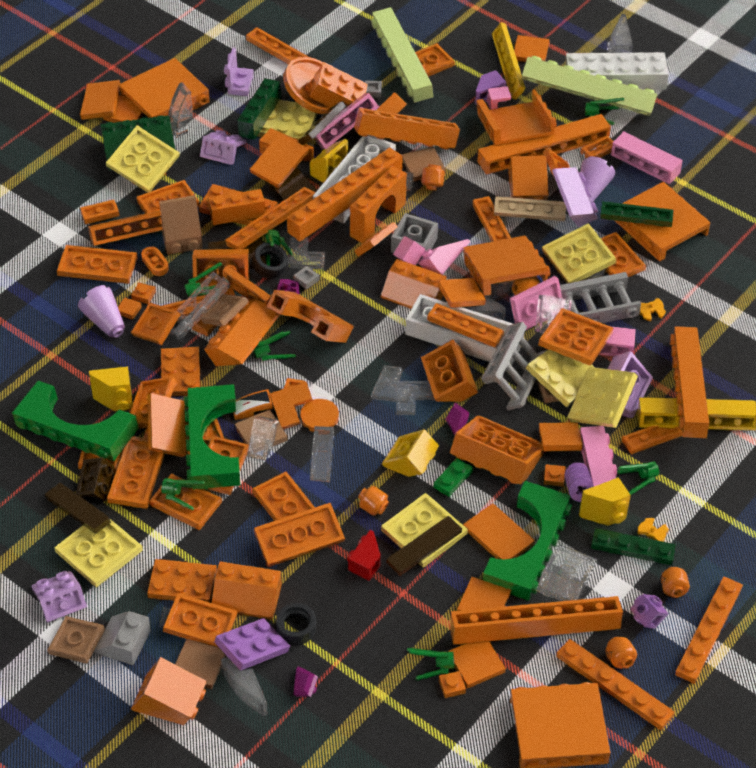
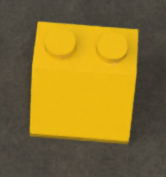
(328, 160)
(112, 388)
(411, 453)
(605, 503)

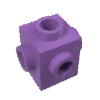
(648, 611)

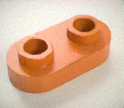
(155, 261)

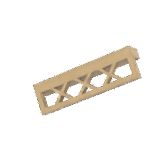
(529, 208)

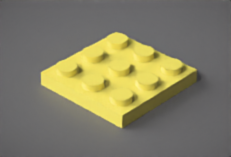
(289, 119)
(142, 159)
(579, 254)
(559, 375)
(602, 397)
(416, 520)
(98, 554)

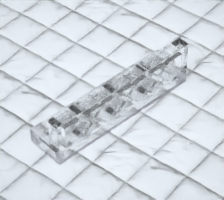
(200, 308)

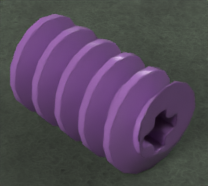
(577, 480)

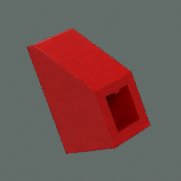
(365, 558)

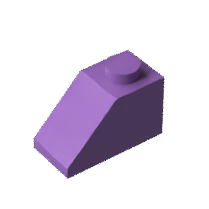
(487, 81)

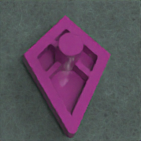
(288, 285)
(457, 418)
(304, 683)

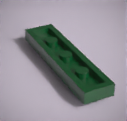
(637, 214)
(633, 546)

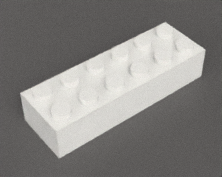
(640, 69)
(361, 153)
(421, 328)

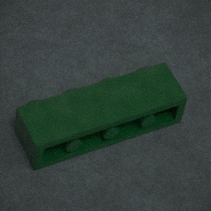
(259, 108)

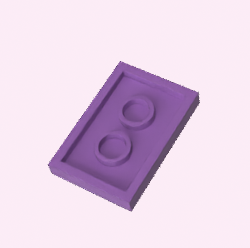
(251, 644)

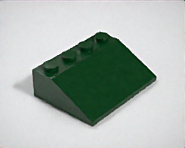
(116, 133)

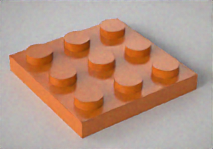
(576, 336)

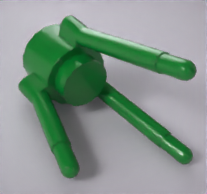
(593, 107)
(273, 237)
(192, 286)
(263, 348)
(646, 470)
(173, 487)
(444, 660)

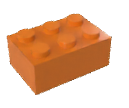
(333, 86)

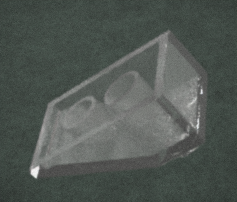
(566, 574)

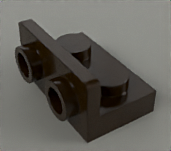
(95, 479)

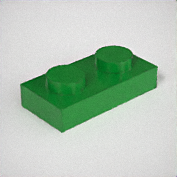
(453, 477)

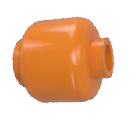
(433, 177)
(373, 500)
(675, 582)
(621, 652)

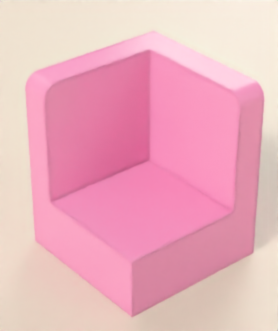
(497, 95)
(409, 251)

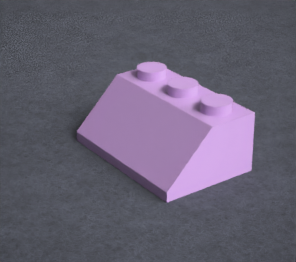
(575, 195)
(629, 363)

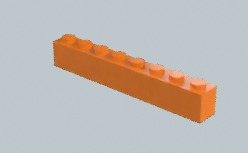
(565, 138)
(340, 196)
(689, 382)
(535, 620)

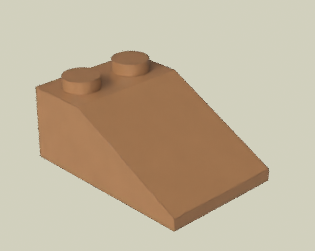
(180, 225)

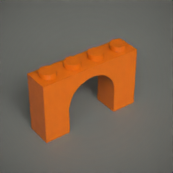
(388, 192)
(325, 323)

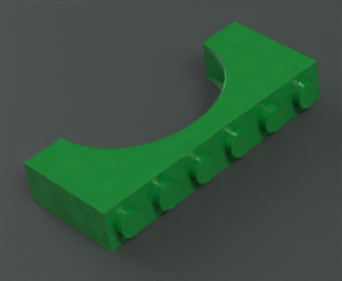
(204, 407)
(102, 439)
(522, 573)

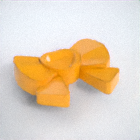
(648, 308)
(647, 529)

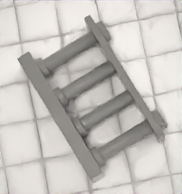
(602, 286)
(501, 362)

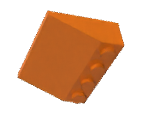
(497, 449)

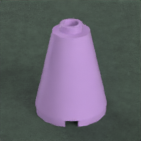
(597, 175)
(103, 310)

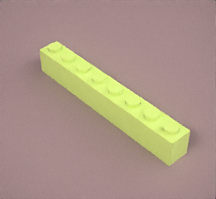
(402, 55)
(588, 85)

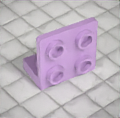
(237, 79)
(220, 146)
(59, 595)

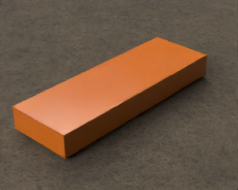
(649, 437)

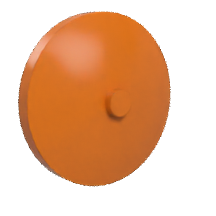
(298, 82)

